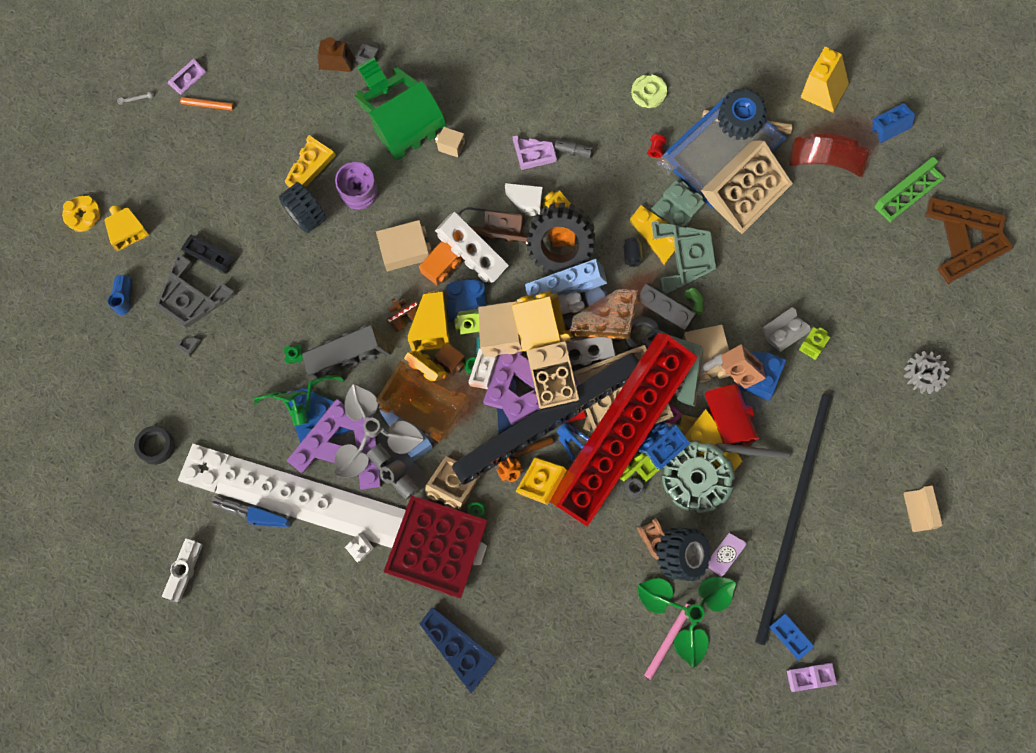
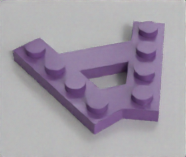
(499, 392)
(317, 444)

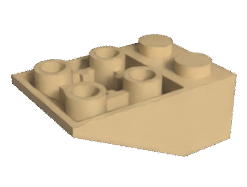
(552, 375)

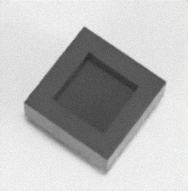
(365, 53)

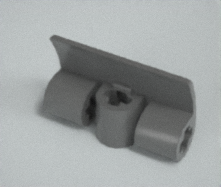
(398, 470)

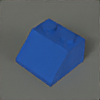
(772, 368)

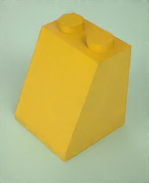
(826, 80)
(430, 323)

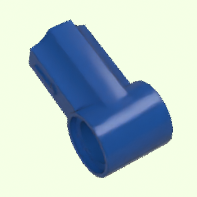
(121, 294)

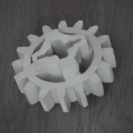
(923, 364)

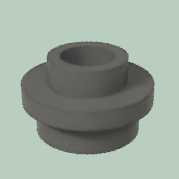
(634, 481)

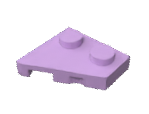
(533, 152)

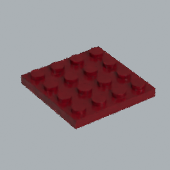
(435, 547)

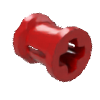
(656, 147)

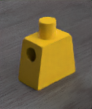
(123, 228)

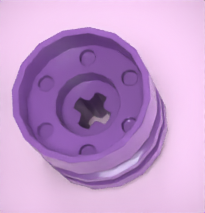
(354, 176)

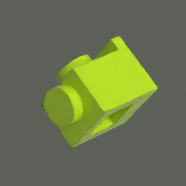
(471, 316)
(812, 347)

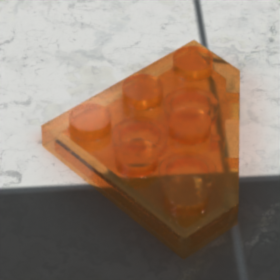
(608, 317)

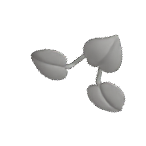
(358, 405)

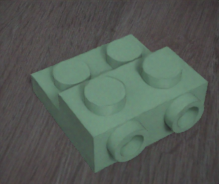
(678, 205)

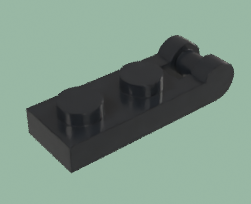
(207, 253)

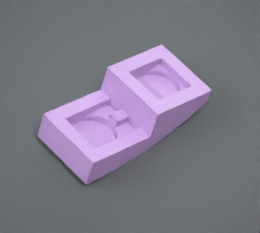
(811, 677)

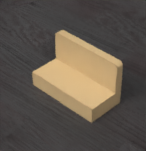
(923, 509)

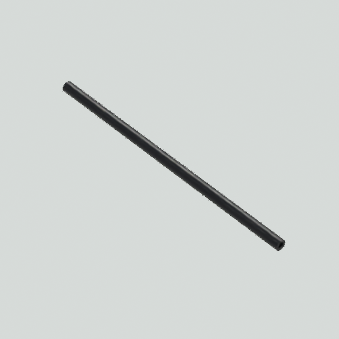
(793, 519)

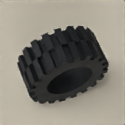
(565, 218)

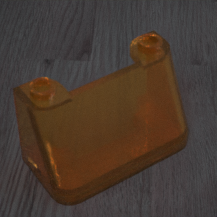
(422, 402)

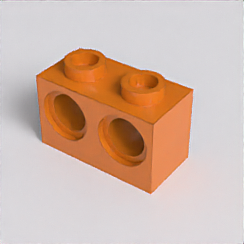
(561, 237)

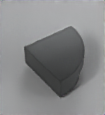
(188, 345)

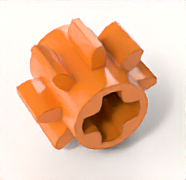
(509, 470)

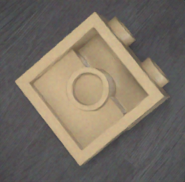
(446, 486)

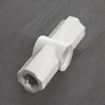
(177, 583)

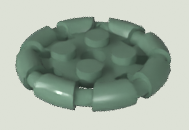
(710, 477)

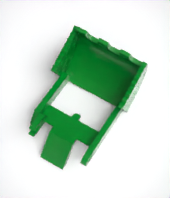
(403, 118)

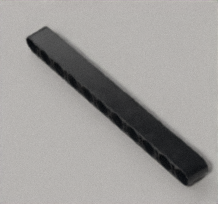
(543, 421)

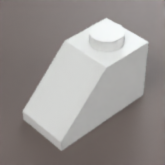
(525, 198)

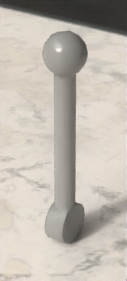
(149, 95)

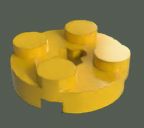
(74, 206)

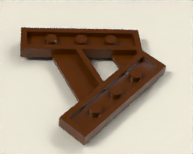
(956, 219)

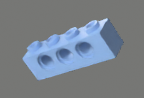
(575, 279)

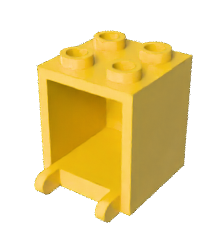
(540, 321)

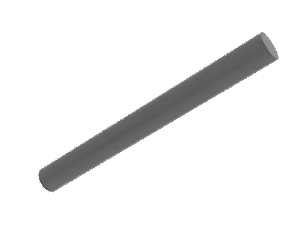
(754, 451)

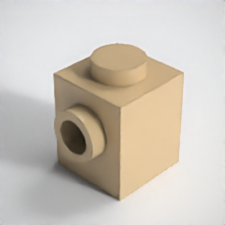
(450, 142)

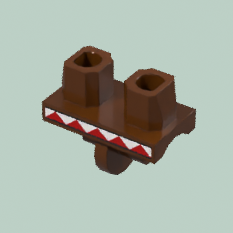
(395, 320)

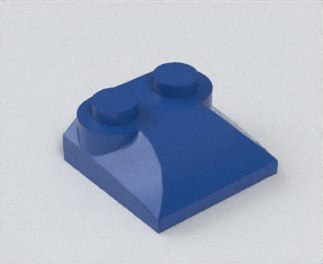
(465, 296)

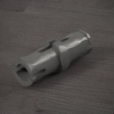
(573, 148)

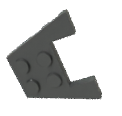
(185, 302)

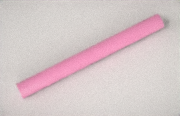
(666, 645)

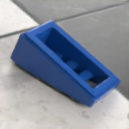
(263, 518)

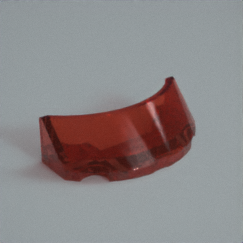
(831, 151)

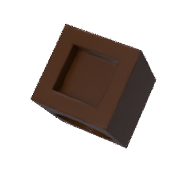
(450, 359)

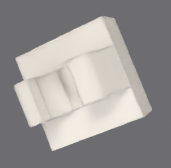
(359, 547)

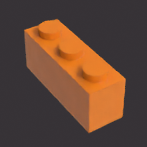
(441, 262)

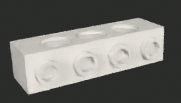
(468, 236)

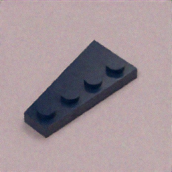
(460, 651)

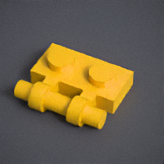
(423, 363)

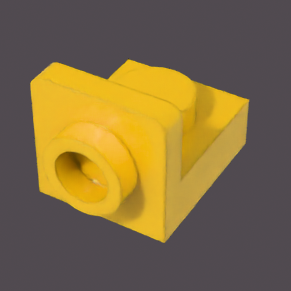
(557, 198)

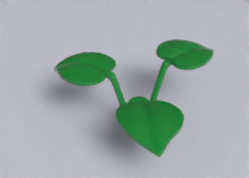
(297, 412)
(691, 644)

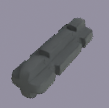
(230, 506)

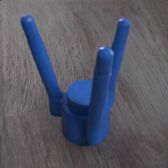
(569, 434)

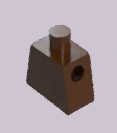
(335, 55)

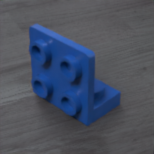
(663, 444)

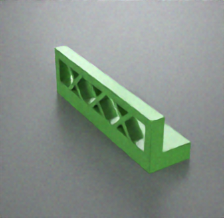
(902, 187)

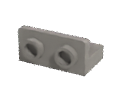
(785, 330)

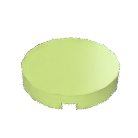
(649, 91)

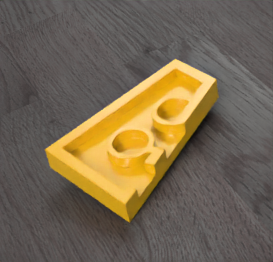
(310, 163)
(642, 222)
(706, 431)

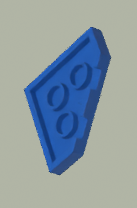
(318, 407)

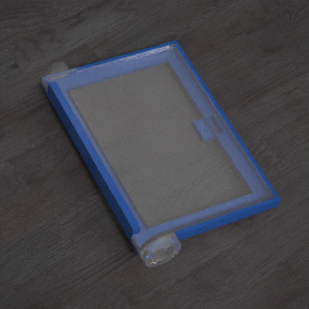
(707, 150)

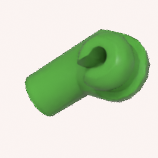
(697, 298)

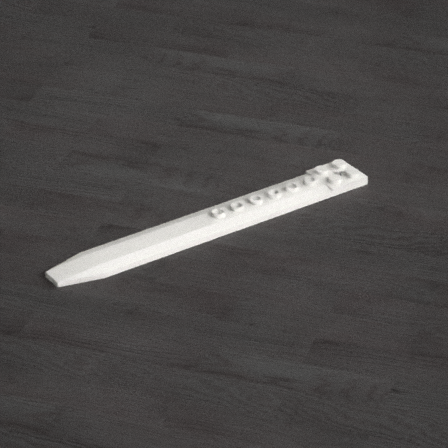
(295, 496)

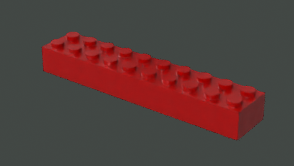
(623, 428)

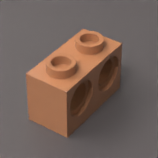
(743, 366)

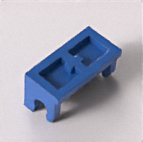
(893, 122)
(791, 636)

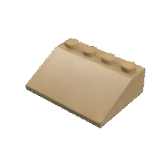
(747, 185)

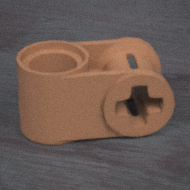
(651, 535)

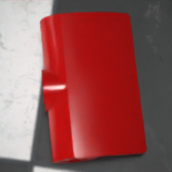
(732, 415)

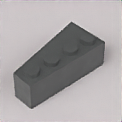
(345, 351)

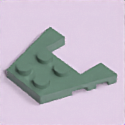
(692, 252)
(690, 387)

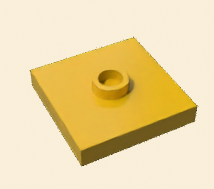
(541, 480)

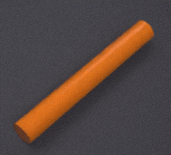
(207, 103)

